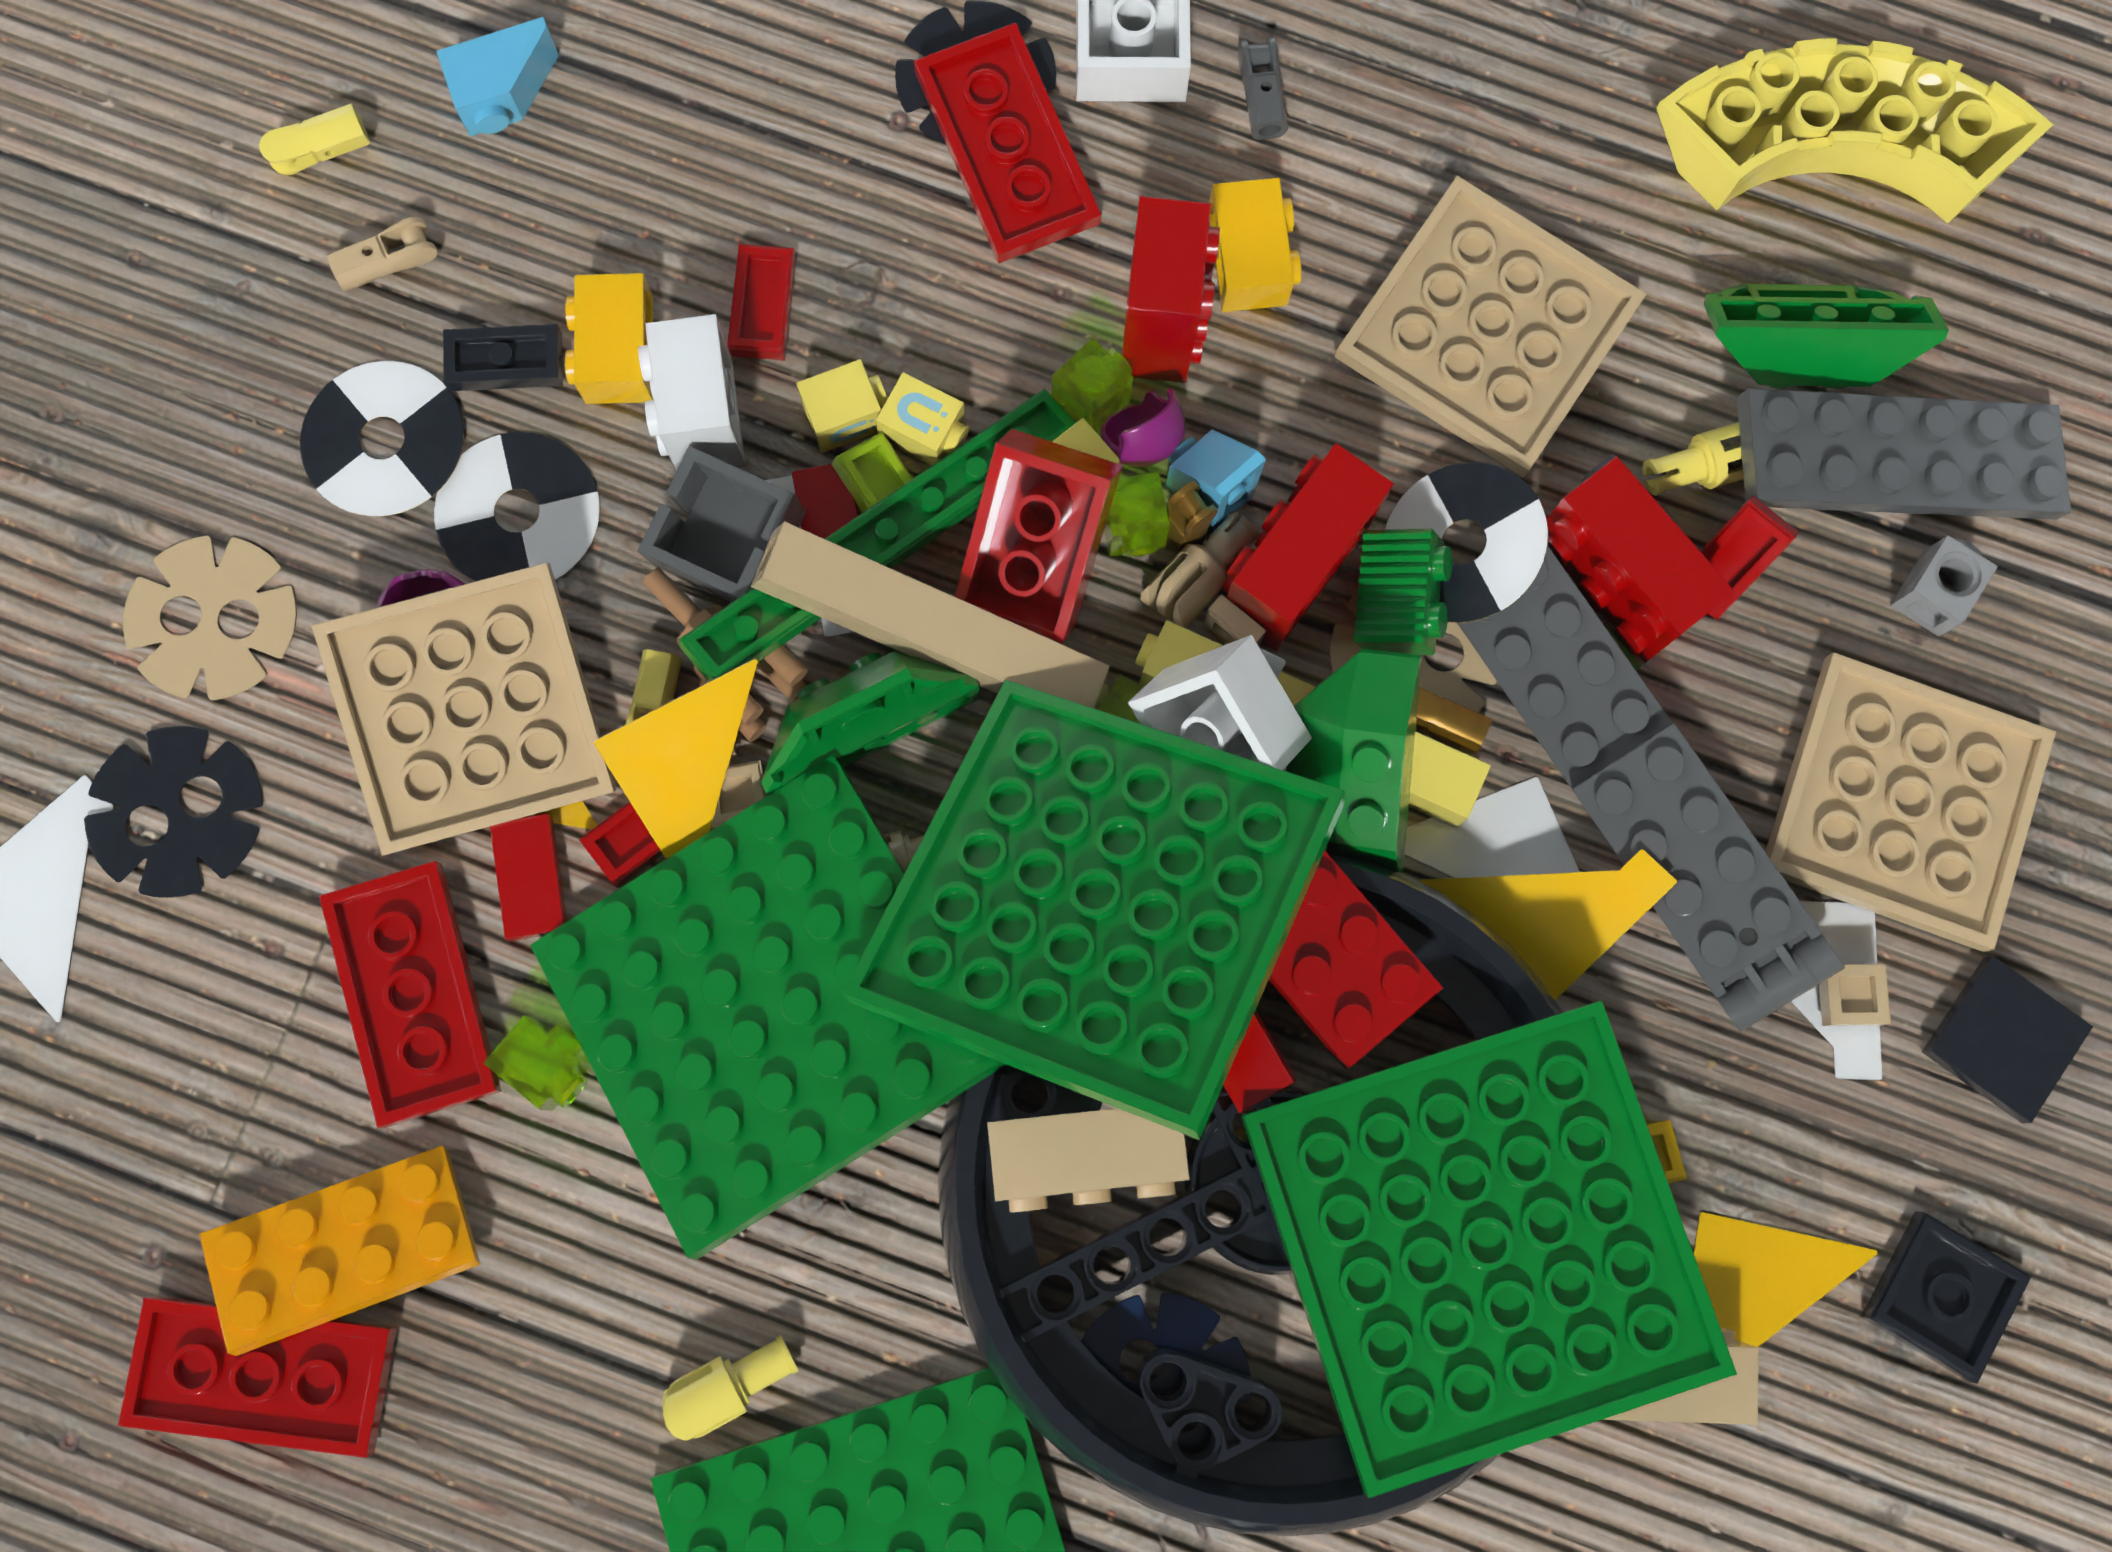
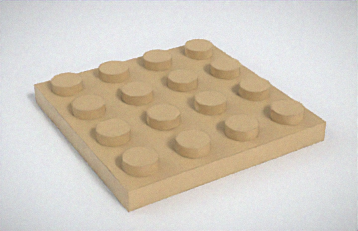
(1490, 326)
(464, 708)
(1909, 802)

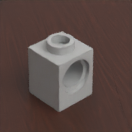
(1925, 597)

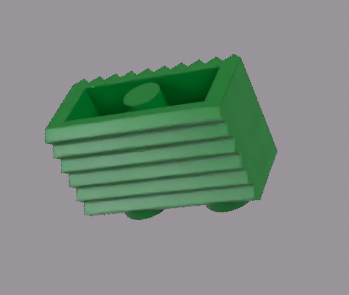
(1402, 591)

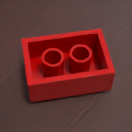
(1169, 288)
(1037, 533)
(1305, 542)
(1633, 560)

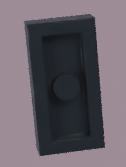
(502, 357)

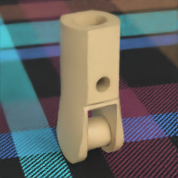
(372, 256)

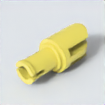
(1702, 463)
(721, 1390)

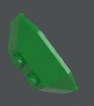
(1822, 332)
(864, 712)
(1365, 745)

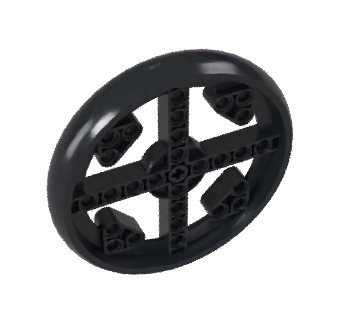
(1073, 1400)

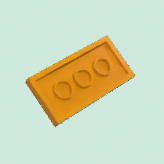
(338, 1250)

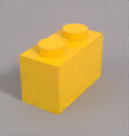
(1253, 247)
(608, 328)

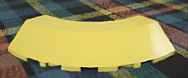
(1849, 114)

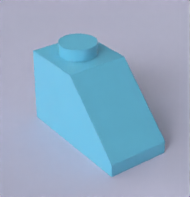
(498, 74)
(1222, 469)

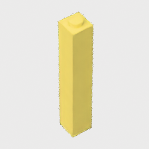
(1441, 778)

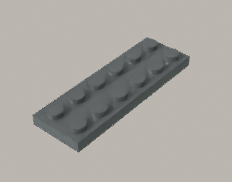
(1903, 454)

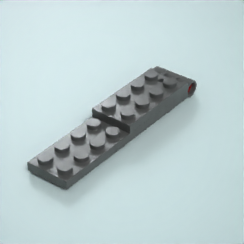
(1653, 796)

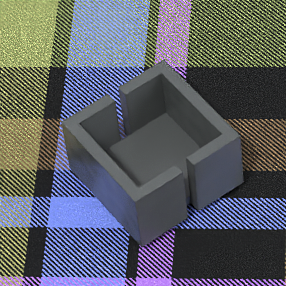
(725, 525)

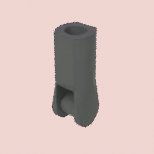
(1263, 89)

